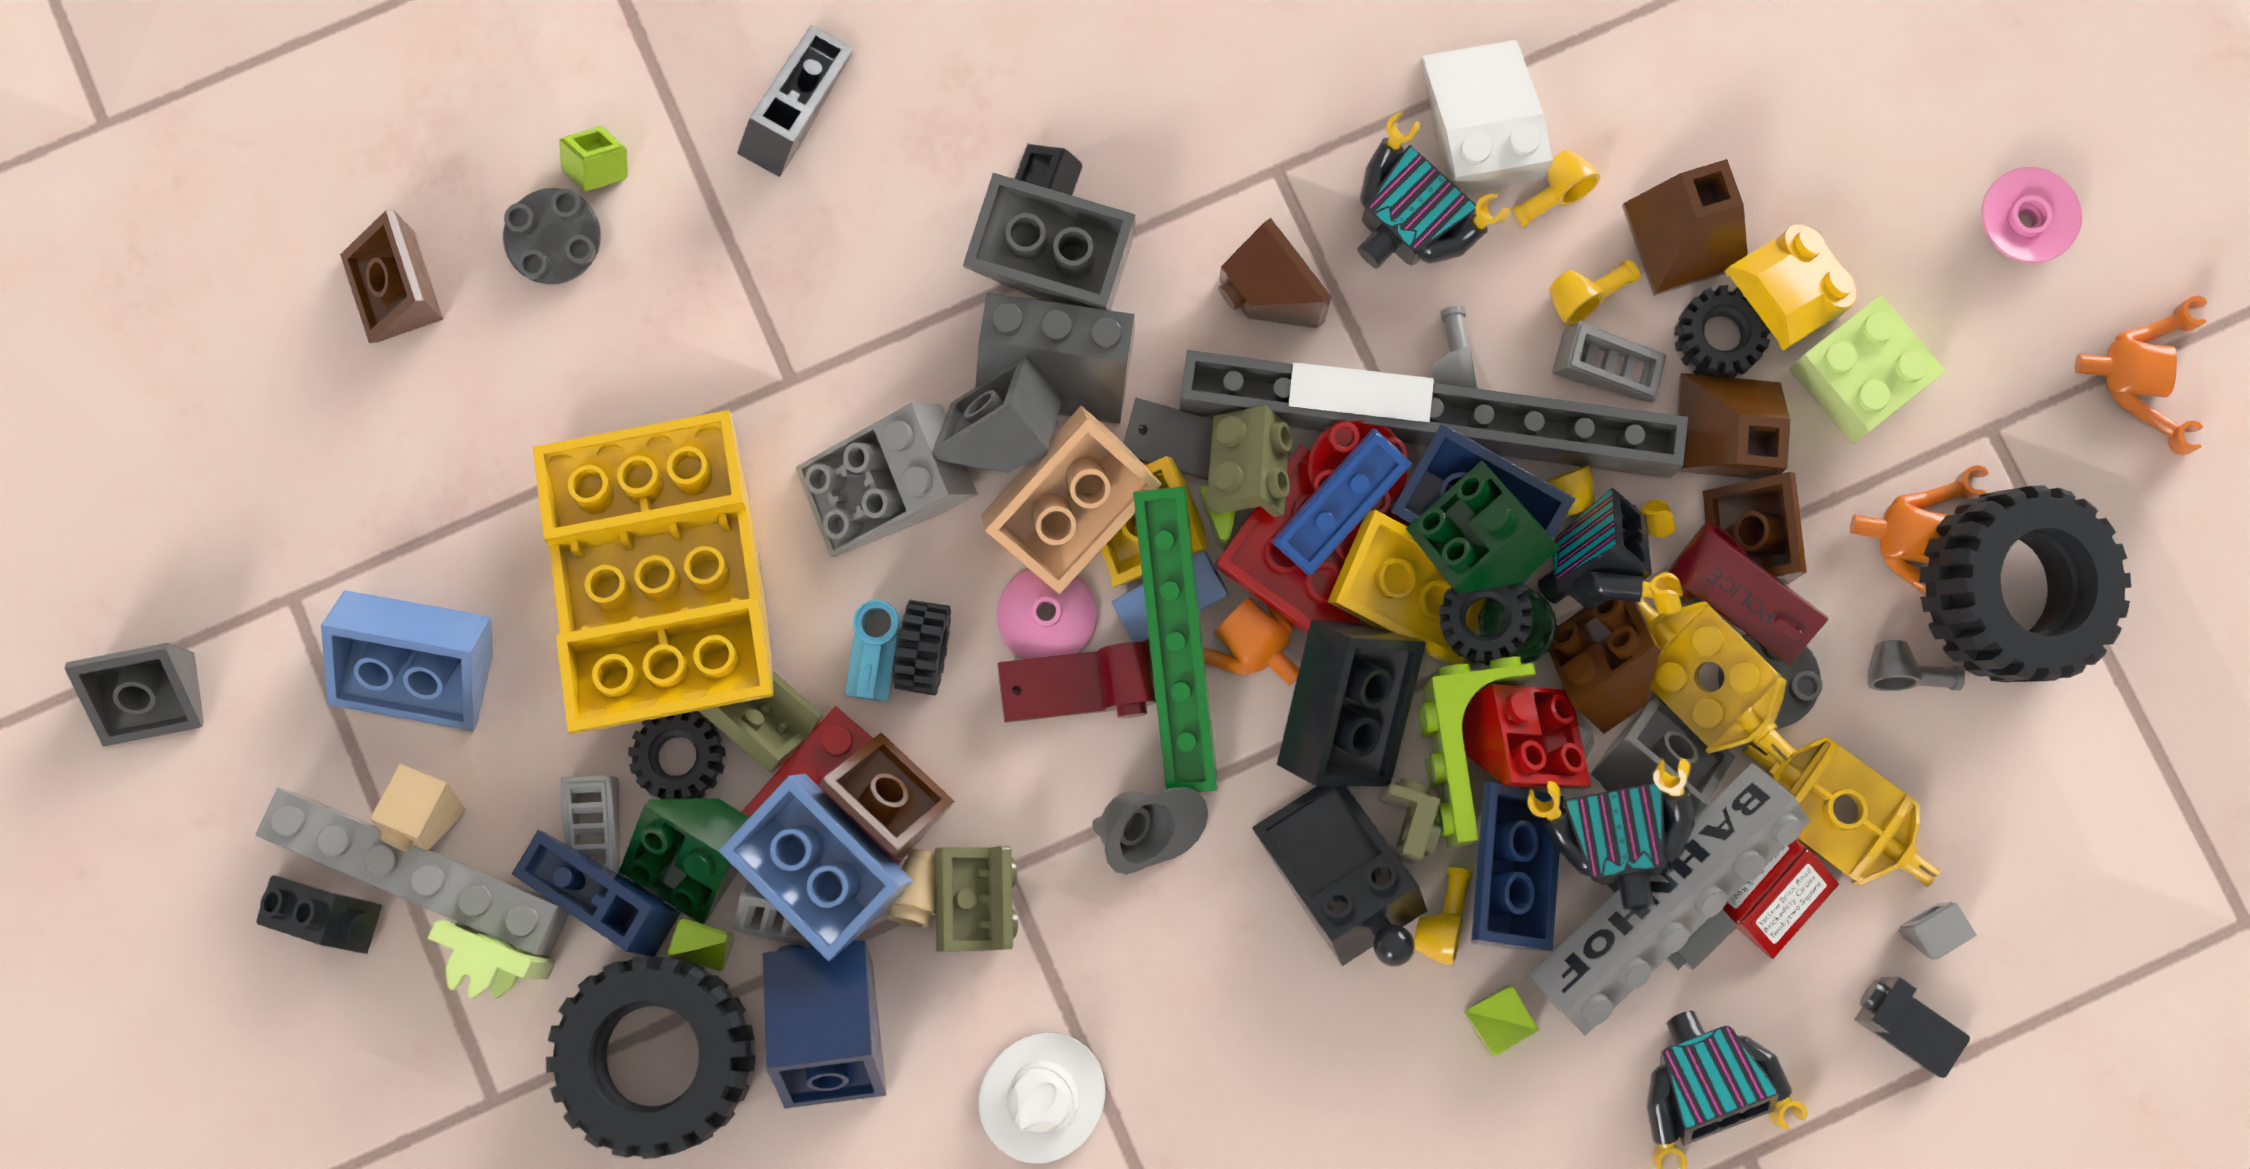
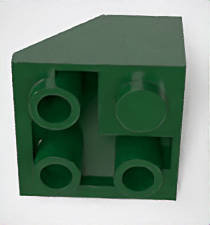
(1482, 534)
(679, 854)

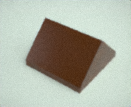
(390, 279)
(1764, 520)
(887, 795)

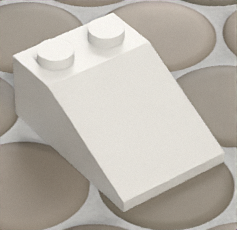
(1487, 117)

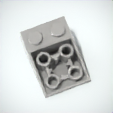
(883, 479)

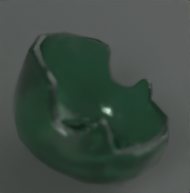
(1544, 625)

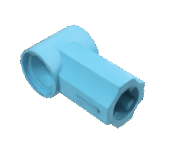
(873, 658)

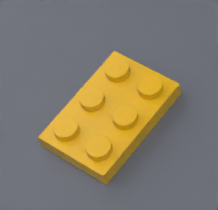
(1396, 586)

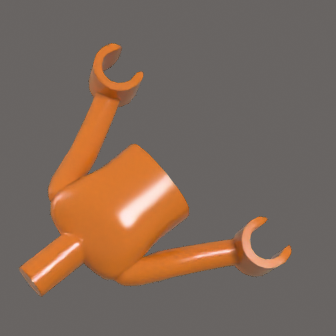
(2147, 369)
(1908, 528)
(1255, 642)

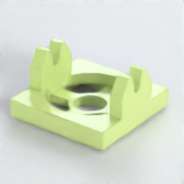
(486, 960)

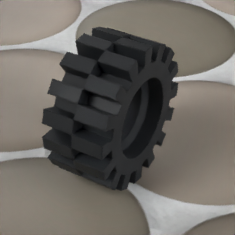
(1698, 350)
(922, 647)
(1485, 649)
(695, 781)

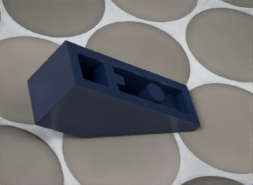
(596, 895)

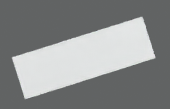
(1361, 392)

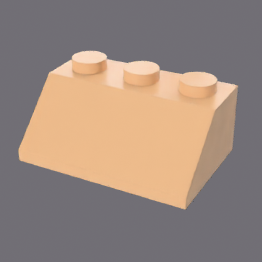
(1069, 501)

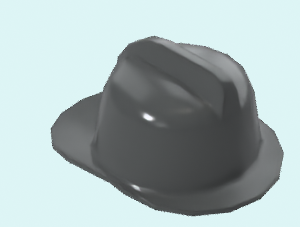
(1150, 828)

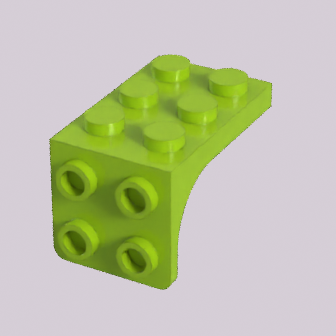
(1441, 720)

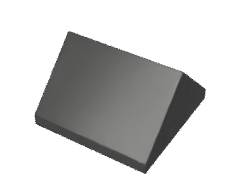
(139, 692)

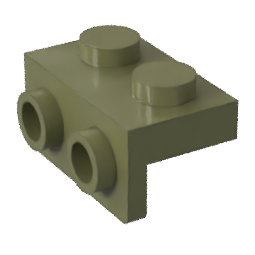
(1249, 461)
(769, 726)
(1419, 831)
(975, 899)

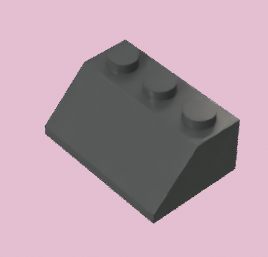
(1073, 346)

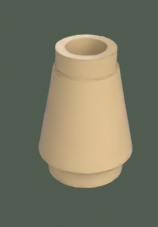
(918, 901)

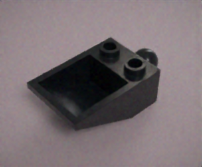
(1344, 875)

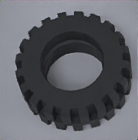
(2082, 585)
(583, 1072)

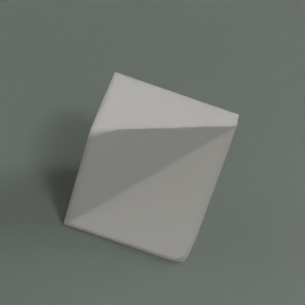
(1938, 930)

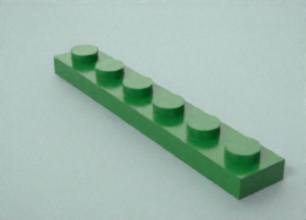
(1176, 638)

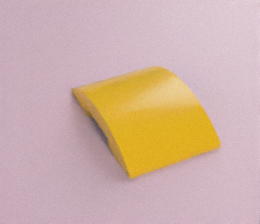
(653, 572)

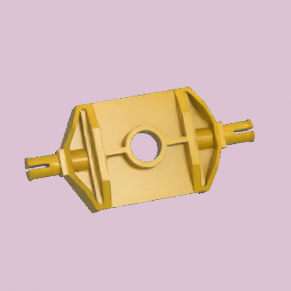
(1751, 689)
(1886, 817)

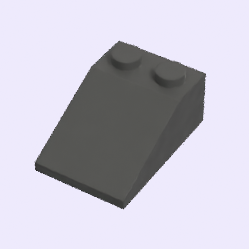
(1050, 243)

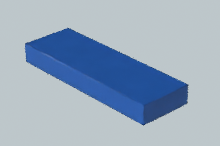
(1341, 502)

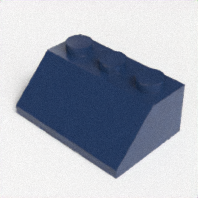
(1453, 456)
(1514, 872)

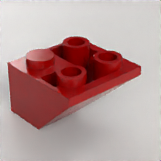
(1525, 736)

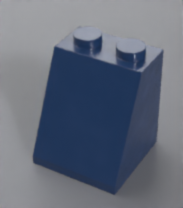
(822, 1025)

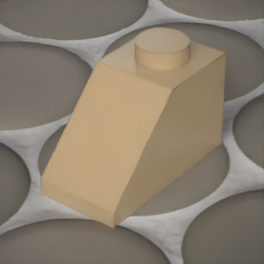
(415, 810)

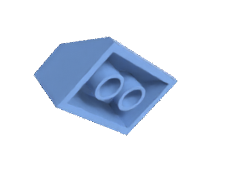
(406, 659)
(815, 865)

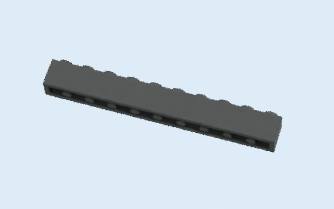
(1494, 419)

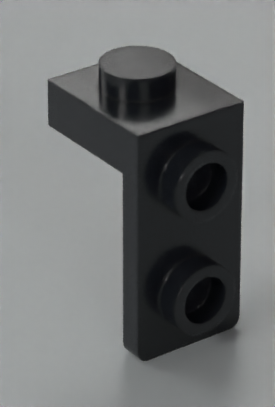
(318, 915)
(1911, 1026)

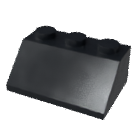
(1350, 704)

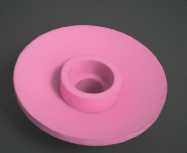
(2048, 203)
(1034, 638)

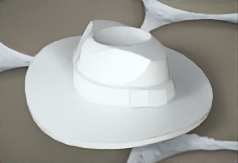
(1042, 1097)

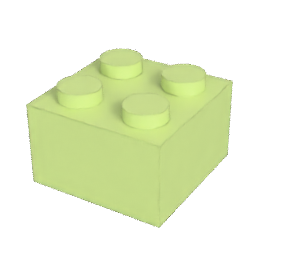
(1867, 369)

